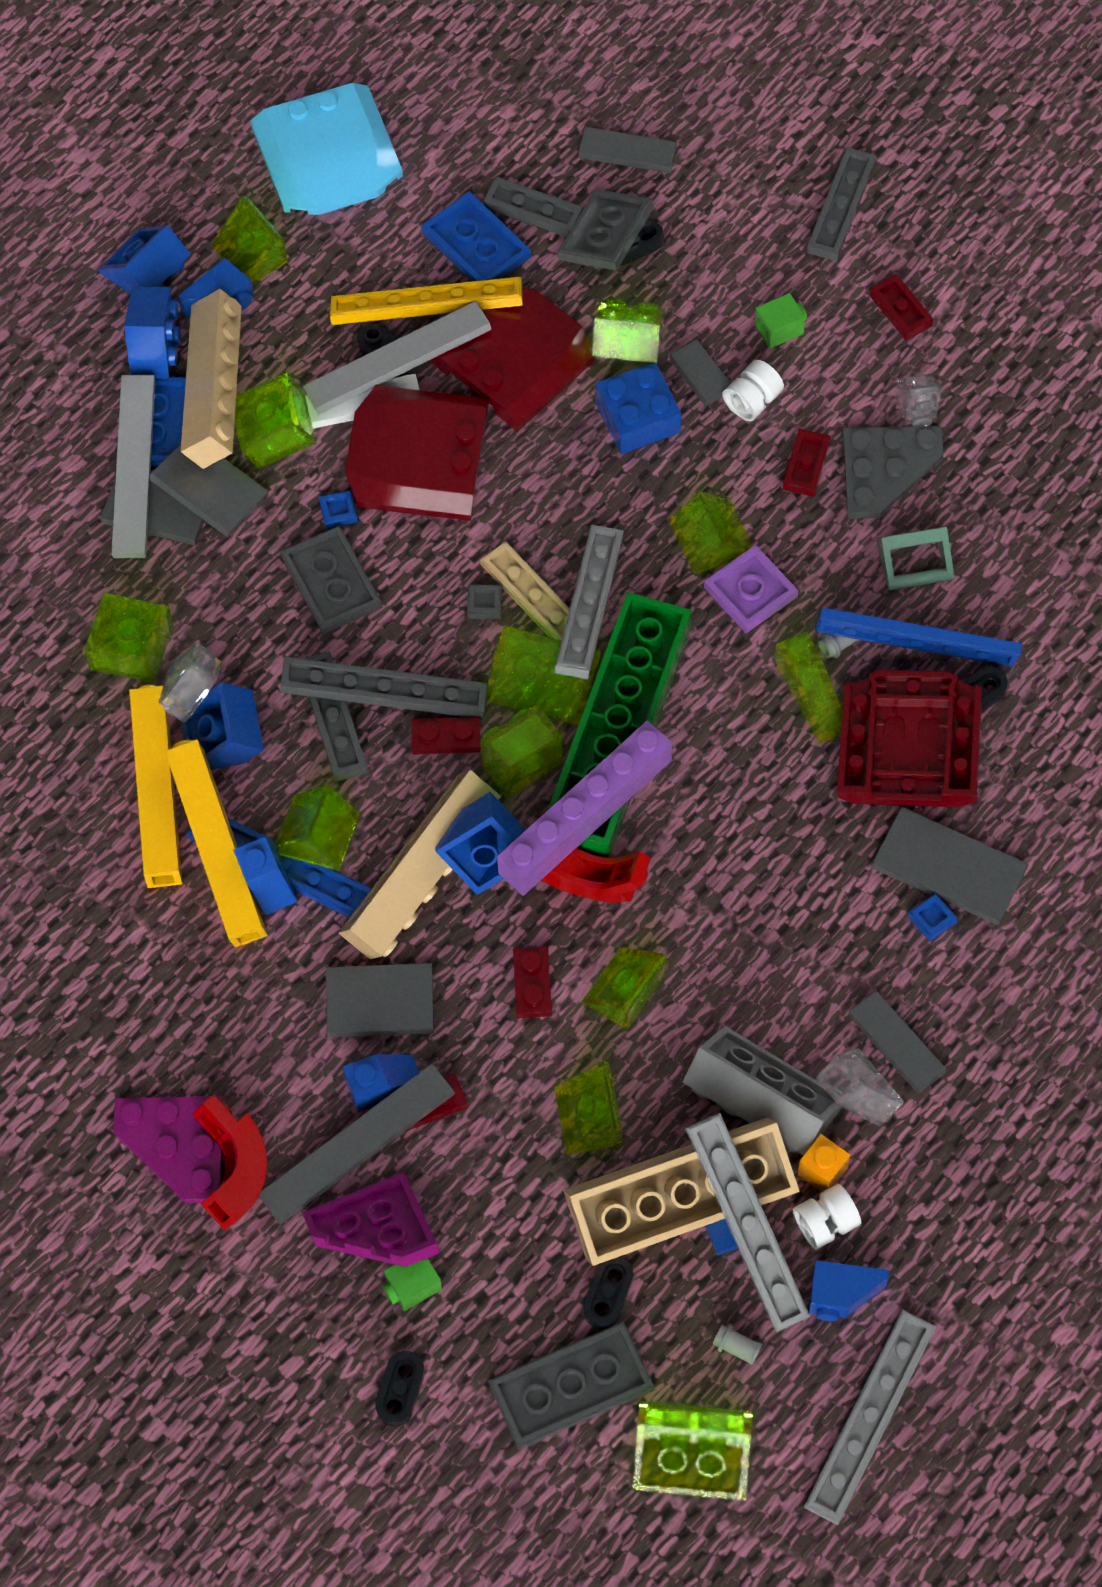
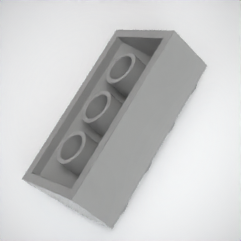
(759, 1086)

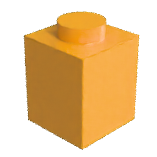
(823, 1164)

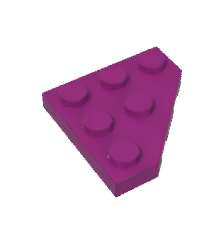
(171, 1143)
(375, 1224)

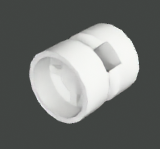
(753, 389)
(827, 1216)

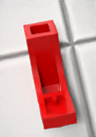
(600, 877)
(243, 1157)

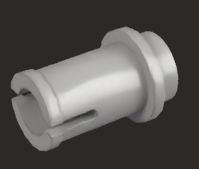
(832, 645)
(737, 1344)

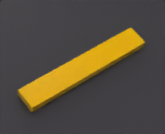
(425, 300)

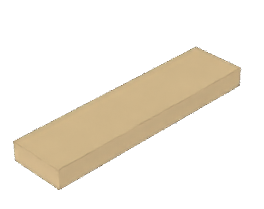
(527, 589)

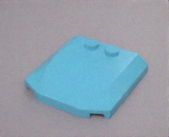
(327, 149)

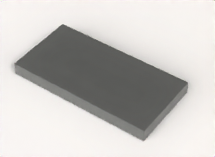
(950, 866)
(571, 1385)

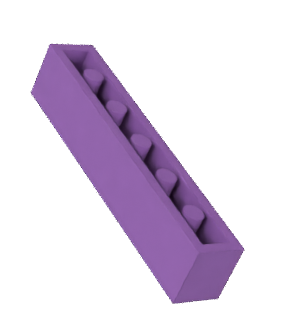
(584, 808)

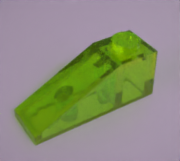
(810, 685)

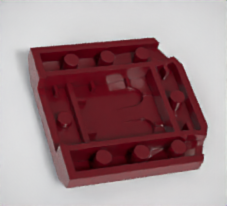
(523, 358)
(416, 452)
(910, 740)

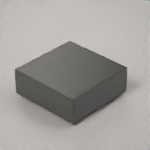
(484, 601)

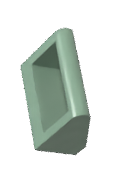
(938, 535)

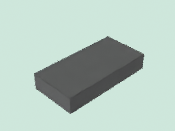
(700, 372)

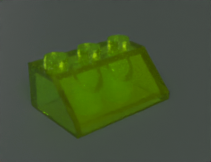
(526, 676)
(692, 1450)

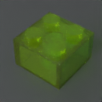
(628, 331)
(273, 421)
(128, 637)
(521, 750)

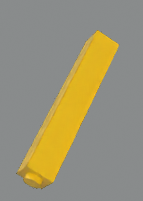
(155, 788)
(215, 842)

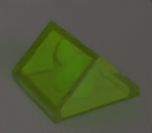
(250, 242)
(709, 532)
(318, 828)
(626, 985)
(589, 1111)

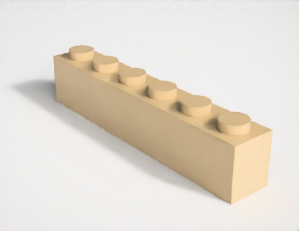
(211, 379)
(411, 874)

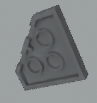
(886, 465)

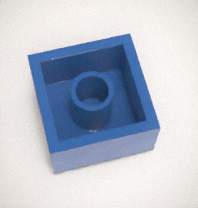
(152, 331)
(638, 407)

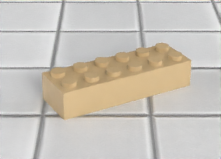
(671, 1194)

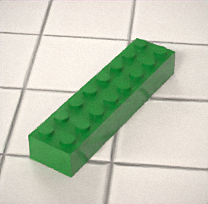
(624, 696)

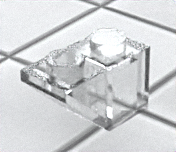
(918, 400)
(189, 681)
(859, 1087)

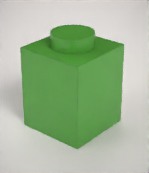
(780, 320)
(411, 1283)

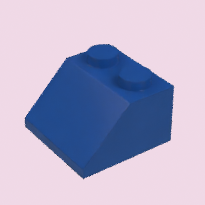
(146, 259)
(226, 726)
(477, 839)

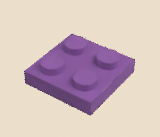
(750, 589)

